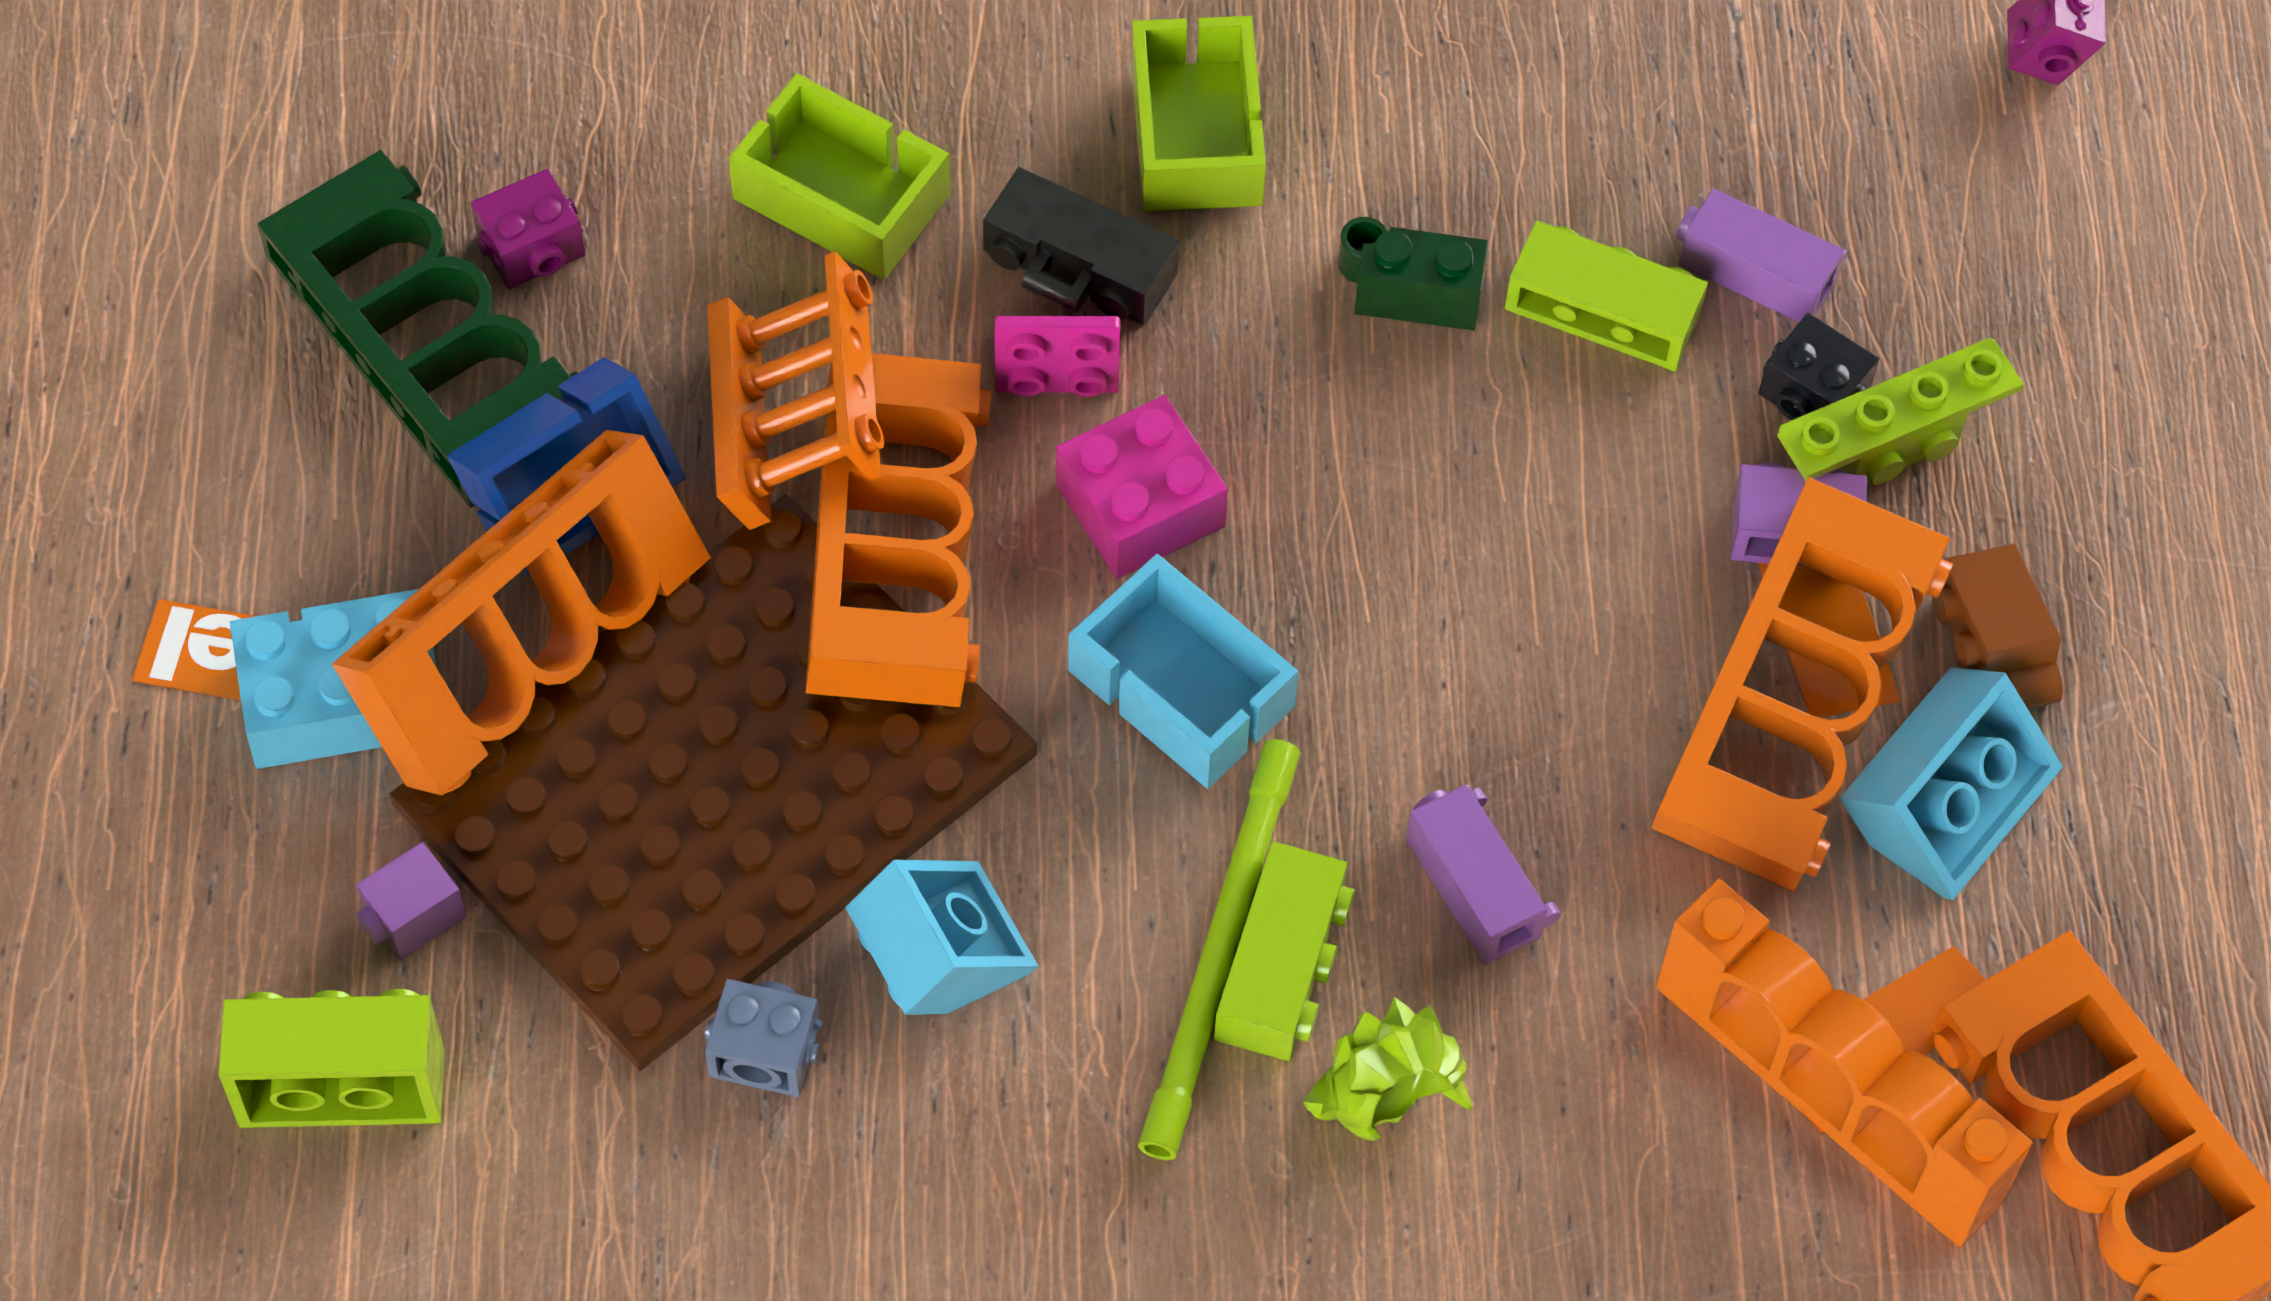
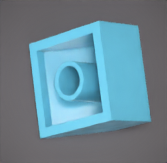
(939, 934)

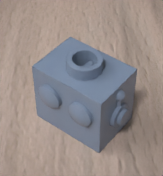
(763, 1036)

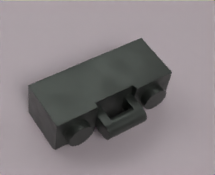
(1079, 249)

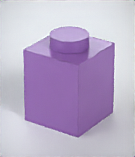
(409, 902)

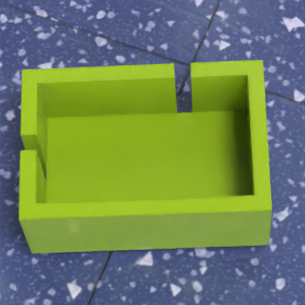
(1198, 115)
(837, 176)

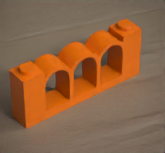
(1857, 546)
(651, 554)
(886, 651)
(2041, 997)
(1841, 1064)

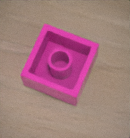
(1141, 486)

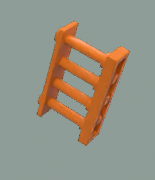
(742, 381)

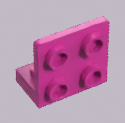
(1057, 354)

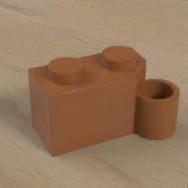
(2002, 622)

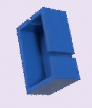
(542, 437)

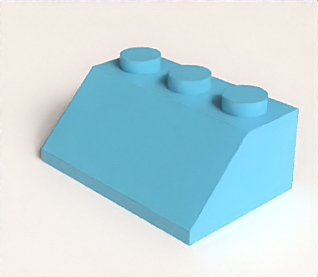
(1953, 779)

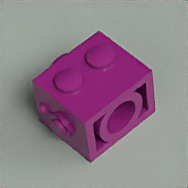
(2054, 36)
(528, 228)

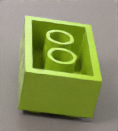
(332, 1059)

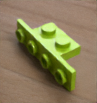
(1902, 417)

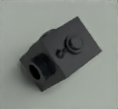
(1815, 369)

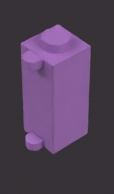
(1758, 255)
(1477, 873)

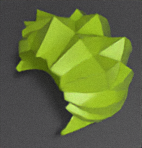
(1386, 1069)

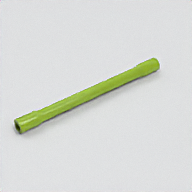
(1173, 1098)

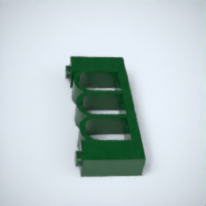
(354, 218)

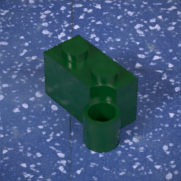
(1413, 273)

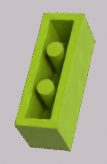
(1606, 295)
(1284, 952)

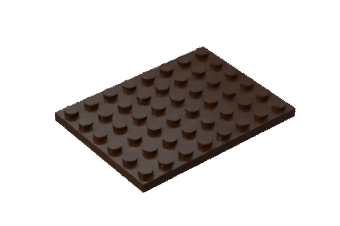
(697, 806)

